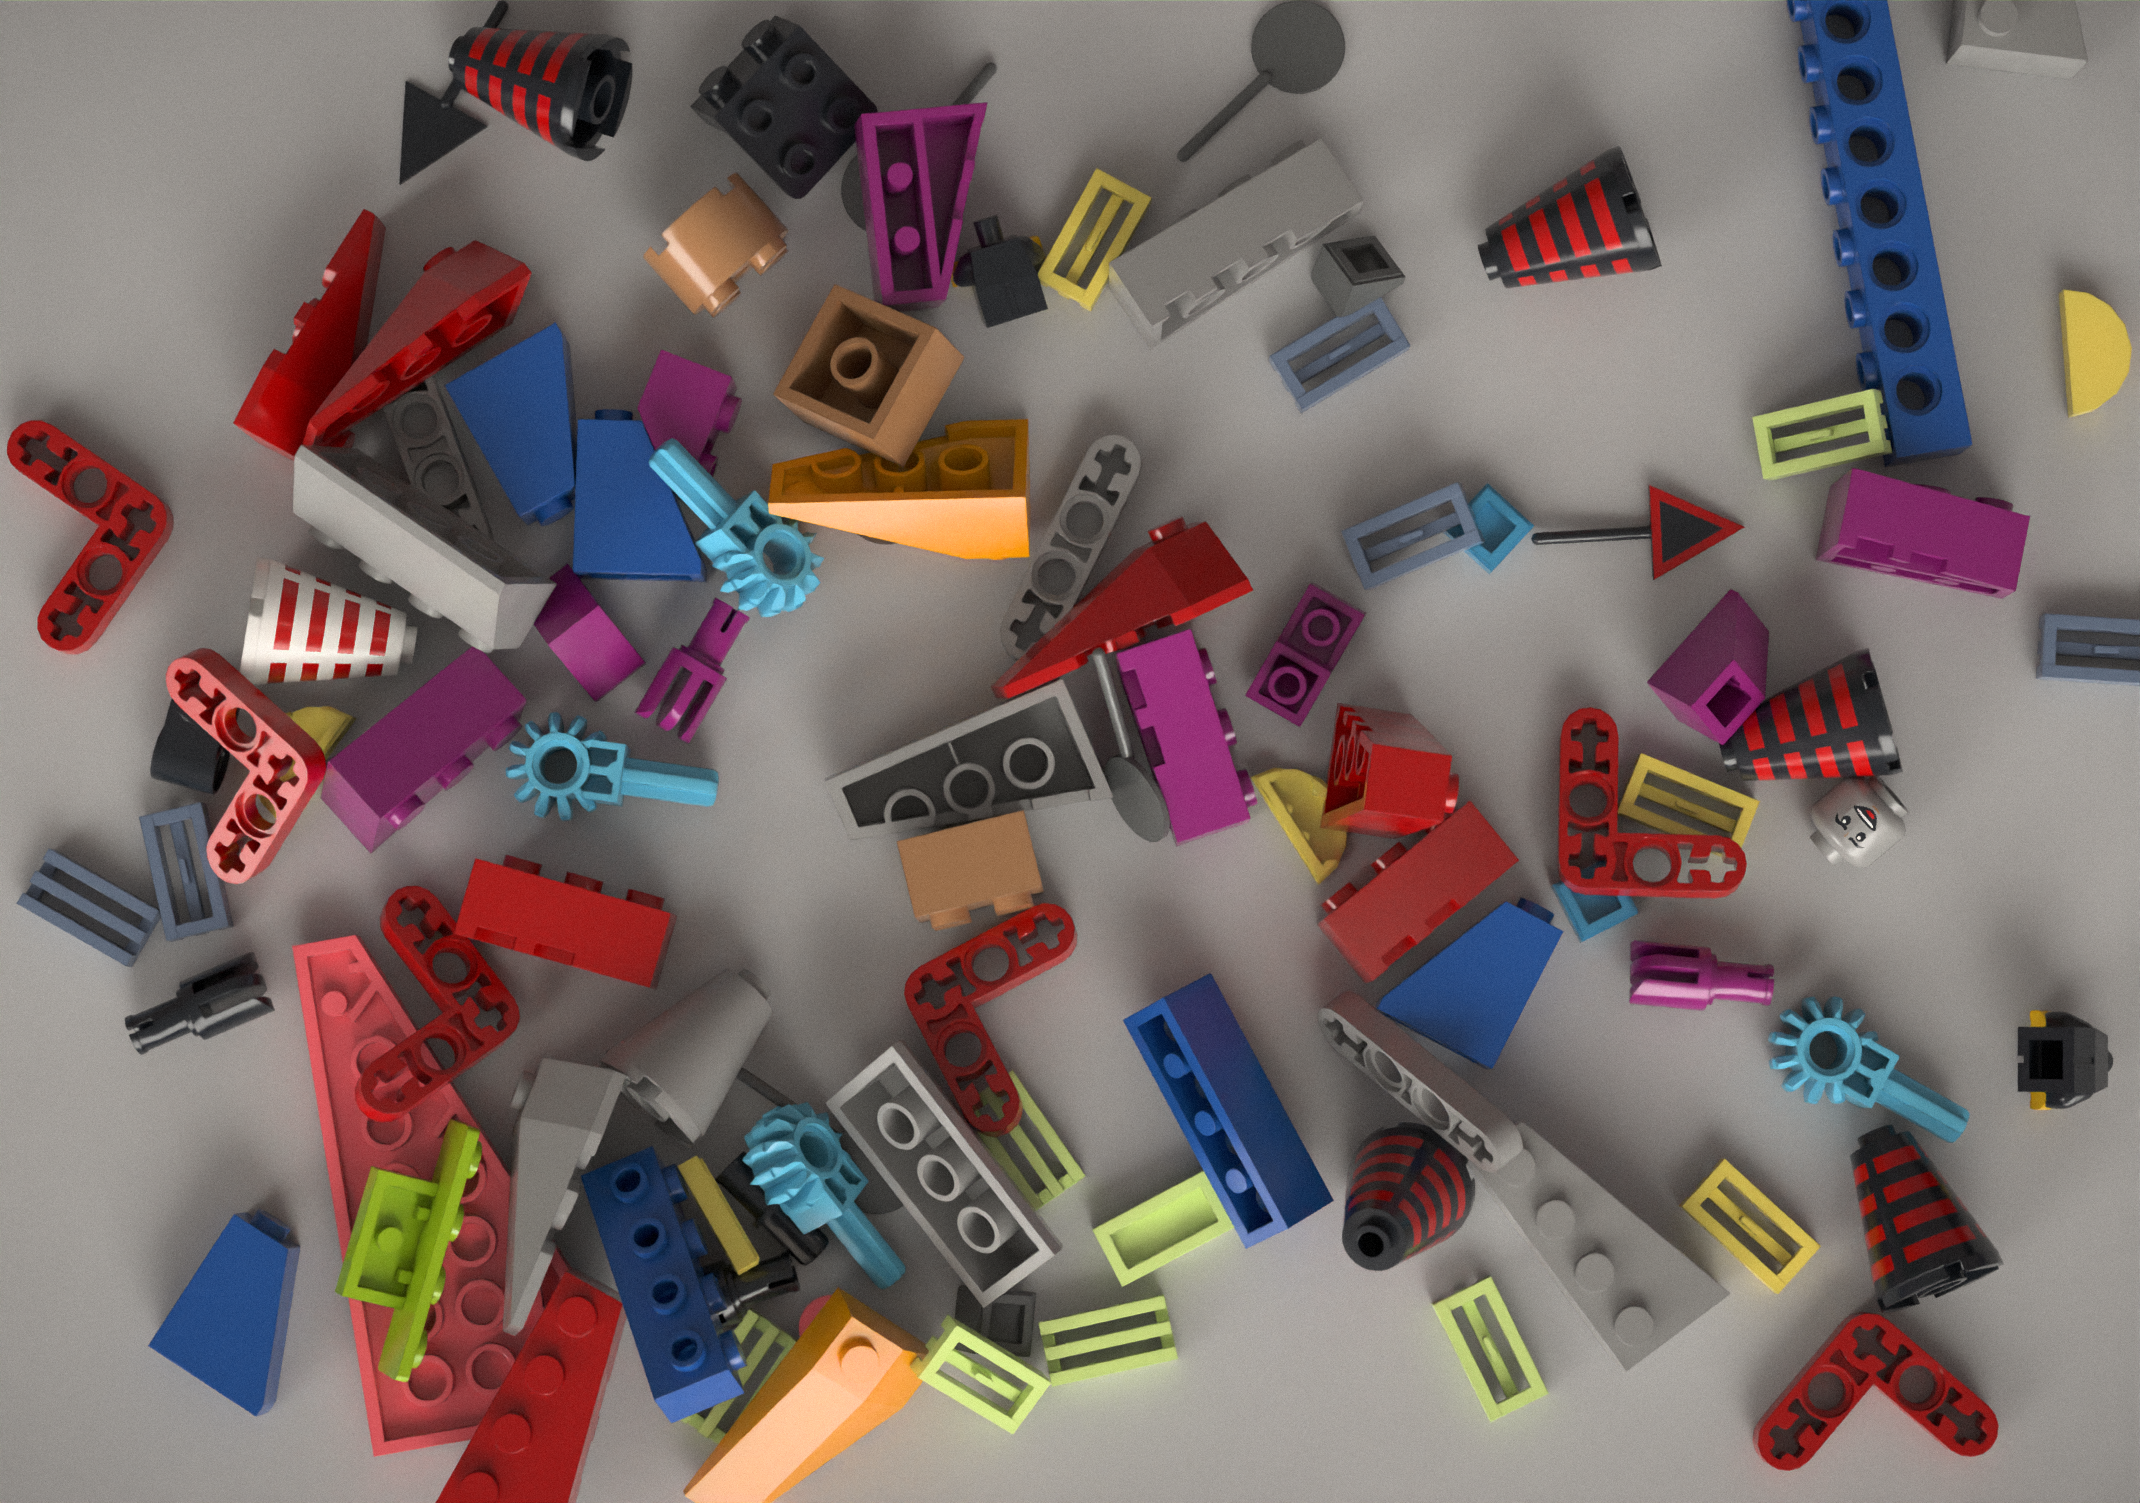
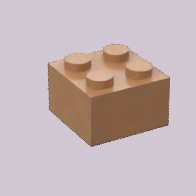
(869, 375)
(971, 870)

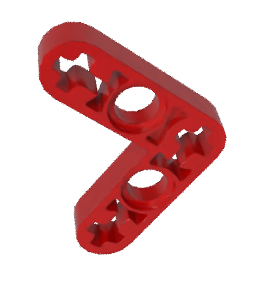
(109, 514)
(264, 756)
(1621, 848)
(960, 1014)
(455, 1023)
(1857, 1377)

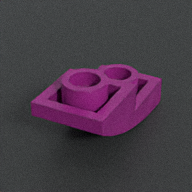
(1305, 654)

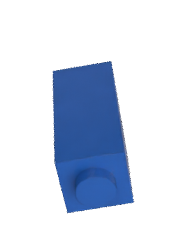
(526, 423)
(624, 512)
(1477, 983)
(236, 1312)

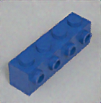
(1228, 1111)
(663, 1284)

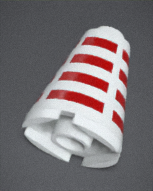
(318, 630)

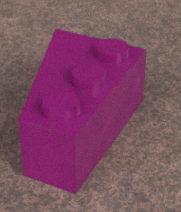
(915, 196)
(1923, 534)
(1185, 736)
(422, 747)

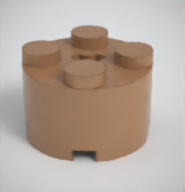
(717, 246)

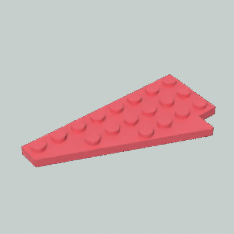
(349, 1024)

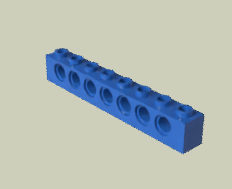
(1906, 239)

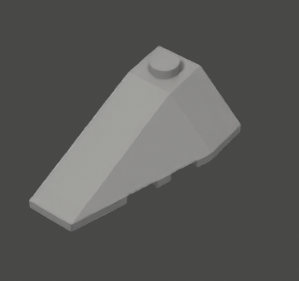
(553, 1137)

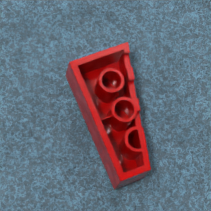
(1386, 775)
(548, 1405)

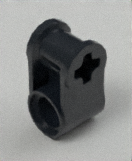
(189, 754)

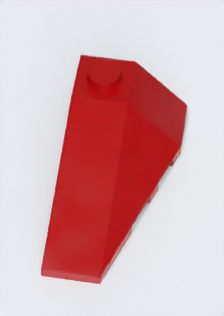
(444, 316)
(324, 346)
(1157, 584)

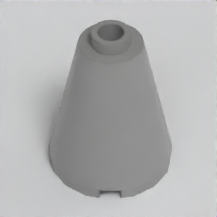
(692, 1053)

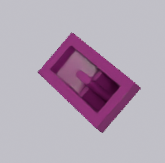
(585, 636)

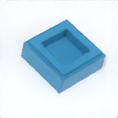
(1500, 525)
(1592, 913)

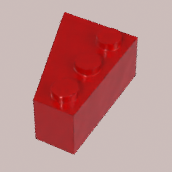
(1414, 891)
(566, 920)

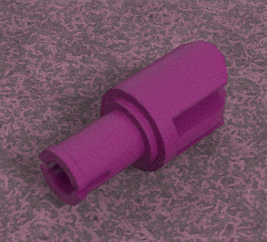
(699, 663)
(1693, 977)

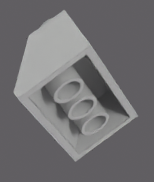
(418, 546)
(944, 1173)

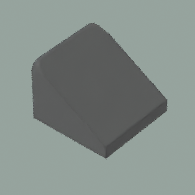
(1354, 274)
(1004, 1321)

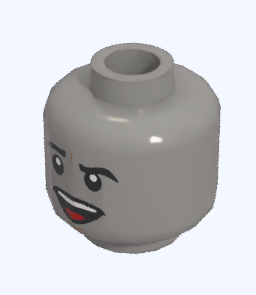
(1858, 821)

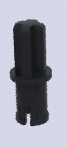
(802, 1247)

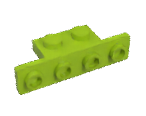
(403, 1241)

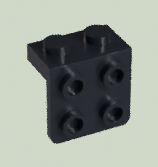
(784, 105)

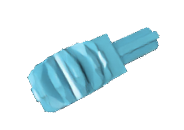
(740, 534)
(602, 773)
(1860, 1071)
(816, 1184)

